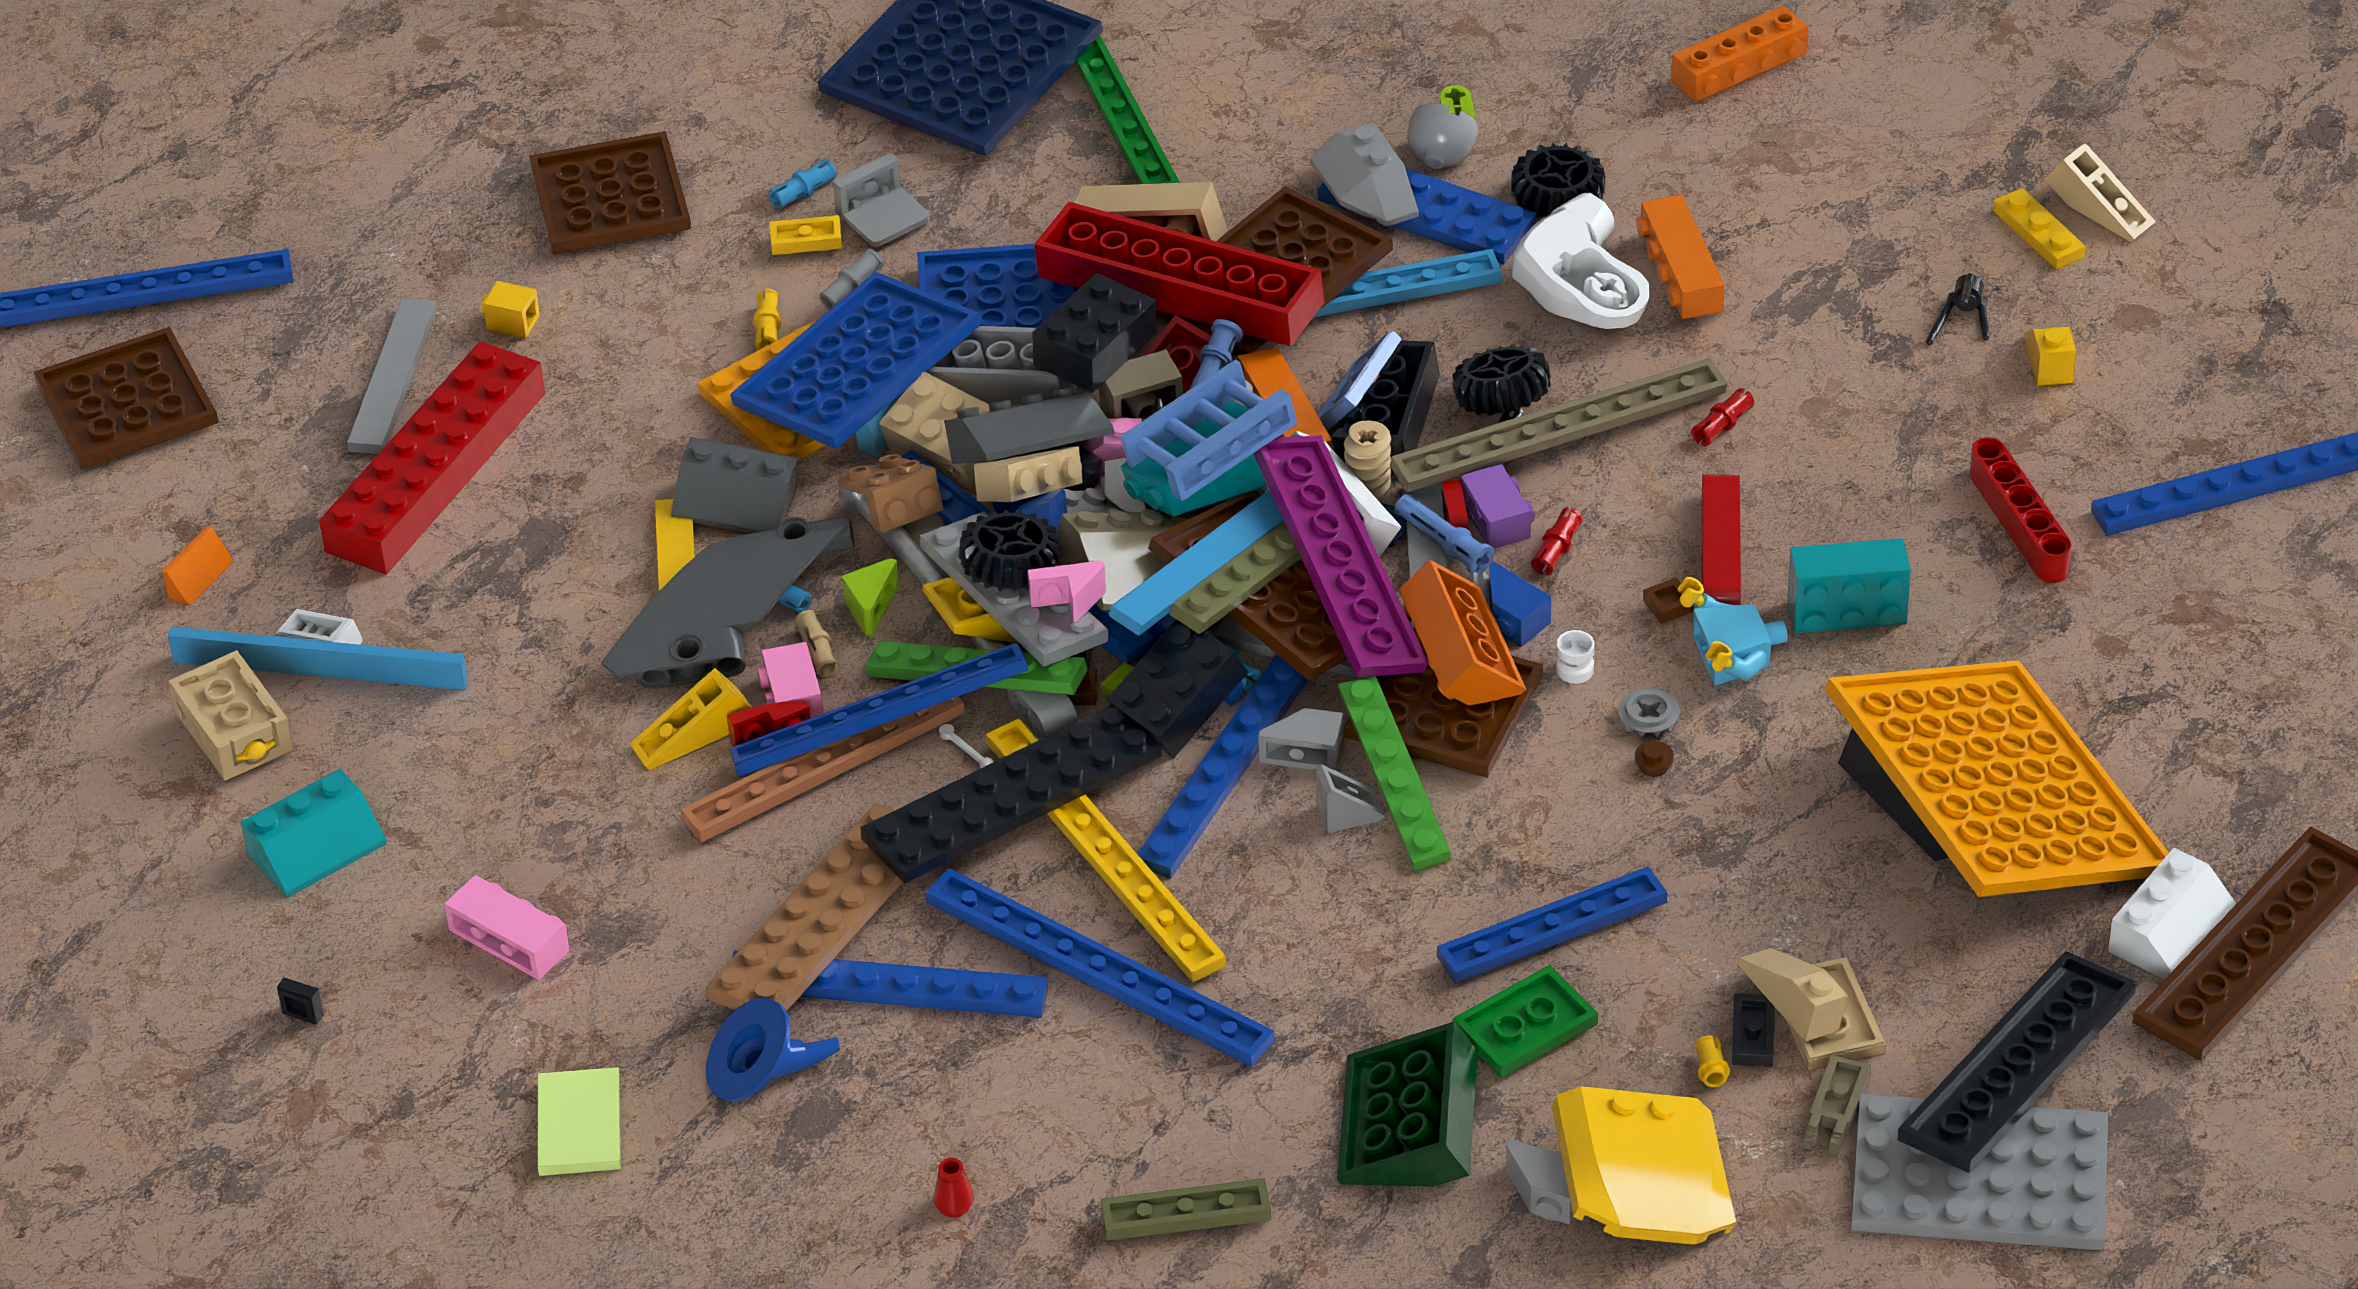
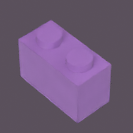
(1497, 506)

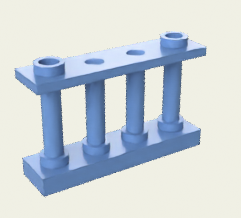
(1221, 450)

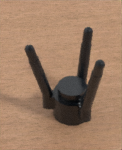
(1966, 297)

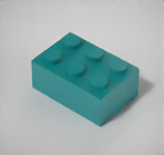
(1848, 585)

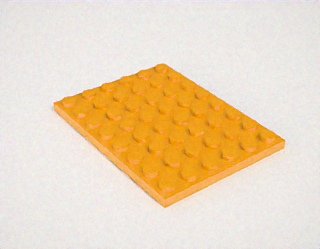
(1998, 777)

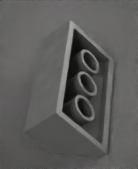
(1025, 426)

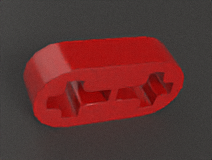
(1454, 503)

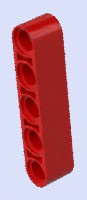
(2020, 510)
(1721, 538)

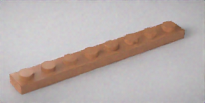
(805, 771)

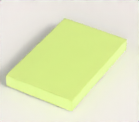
(579, 1121)

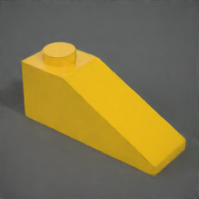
(691, 721)

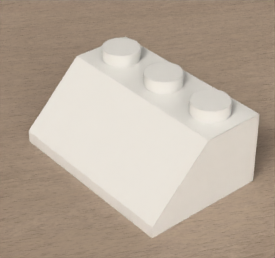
(2169, 914)

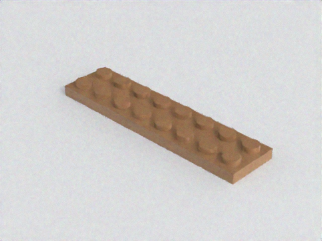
(809, 924)

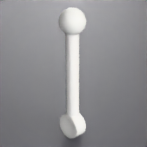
(947, 733)

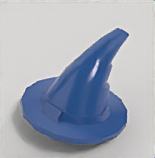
(758, 1048)

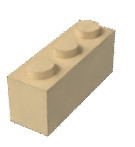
(1028, 474)

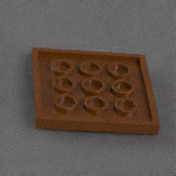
(610, 192)
(125, 397)
(1449, 729)

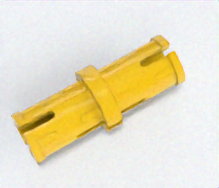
(766, 318)

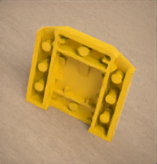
(1643, 1164)

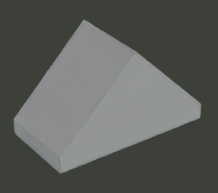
(1344, 801)

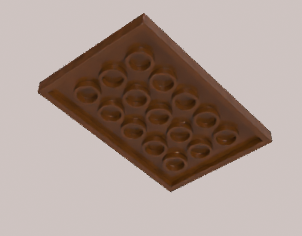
(1306, 234)
(1283, 612)

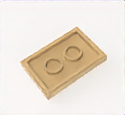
(1858, 1031)

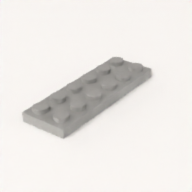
(1042, 631)

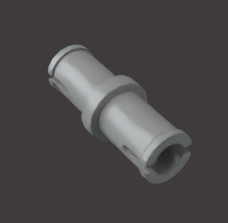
(851, 278)

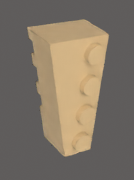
(1176, 206)

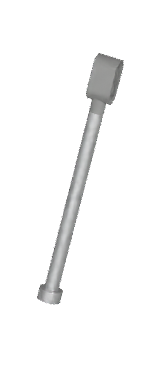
(1041, 711)

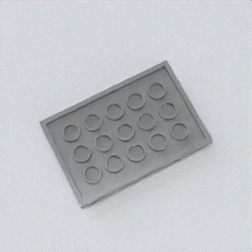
(2031, 1189)

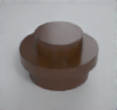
(1654, 758)

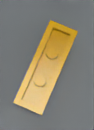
(2039, 228)

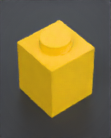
(510, 309)

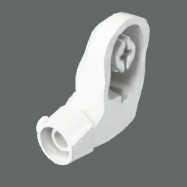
(1573, 274)

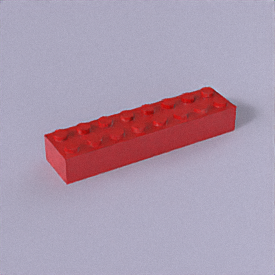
(1182, 272)
(432, 457)

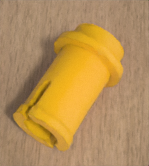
(1712, 1069)

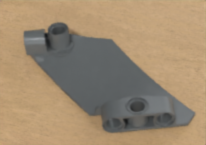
(716, 599)

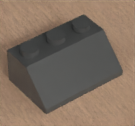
(734, 486)

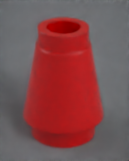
(952, 1190)

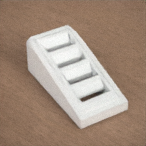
(320, 628)

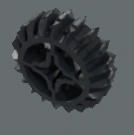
(1555, 176)
(1501, 380)
(1007, 546)

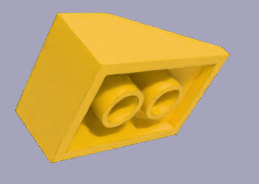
(963, 612)

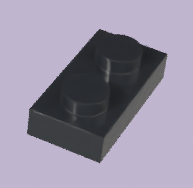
(1752, 1030)

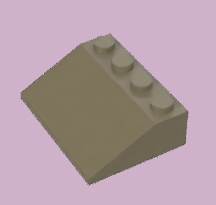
(1120, 541)

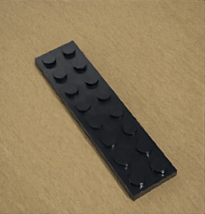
(1009, 793)
(2016, 1062)

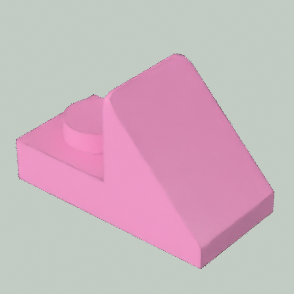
(1073, 584)

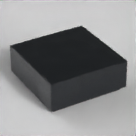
(300, 1001)

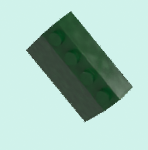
(1409, 1110)

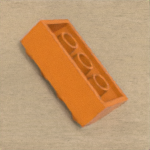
(1460, 636)

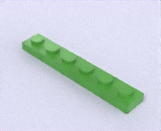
(915, 661)
(1394, 772)

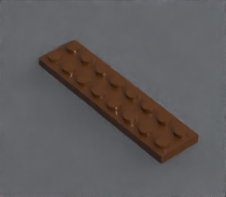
(2252, 945)

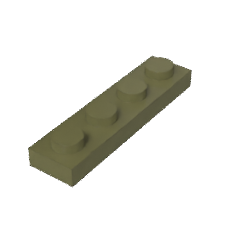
(1185, 1209)

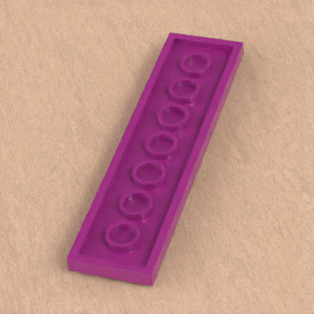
(1340, 557)

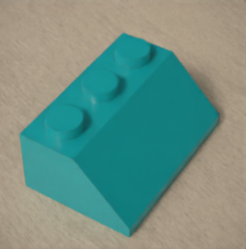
(312, 833)

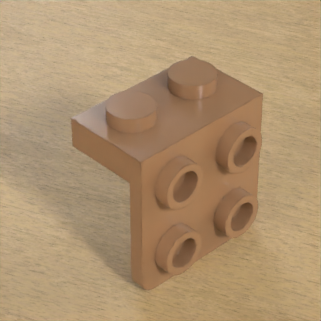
(895, 490)

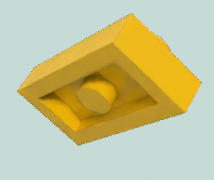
(805, 235)

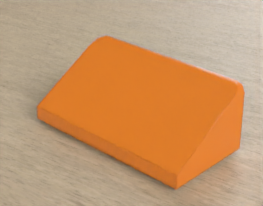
(196, 567)

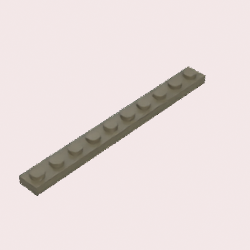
(1557, 425)

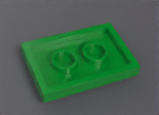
(1526, 1020)

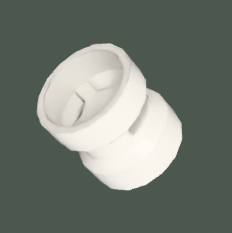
(1575, 656)

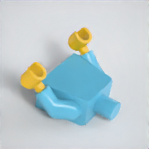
(1730, 636)

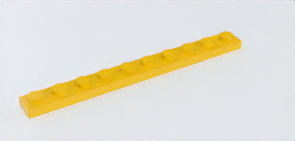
(1124, 871)

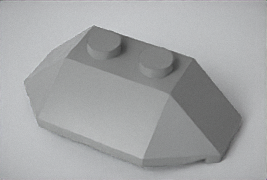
(1366, 175)

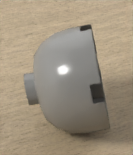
(1441, 136)

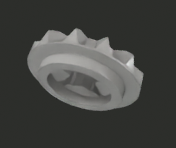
(1649, 701)

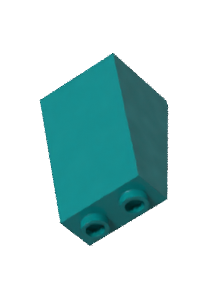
(1151, 485)

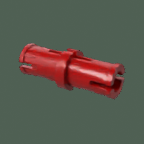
(1722, 417)
(1556, 541)

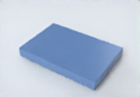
(1358, 380)

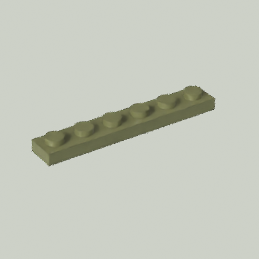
(1236, 580)

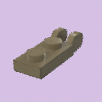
(1837, 1101)

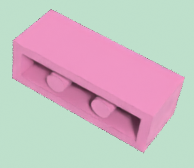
(507, 927)

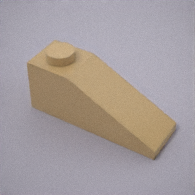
(2096, 193)
(1798, 990)

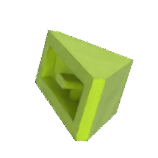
(870, 592)

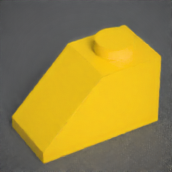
(2051, 355)

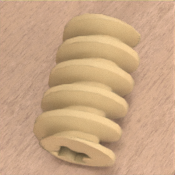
(1369, 455)

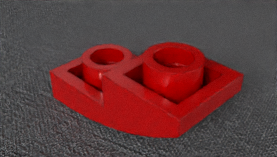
(764, 719)

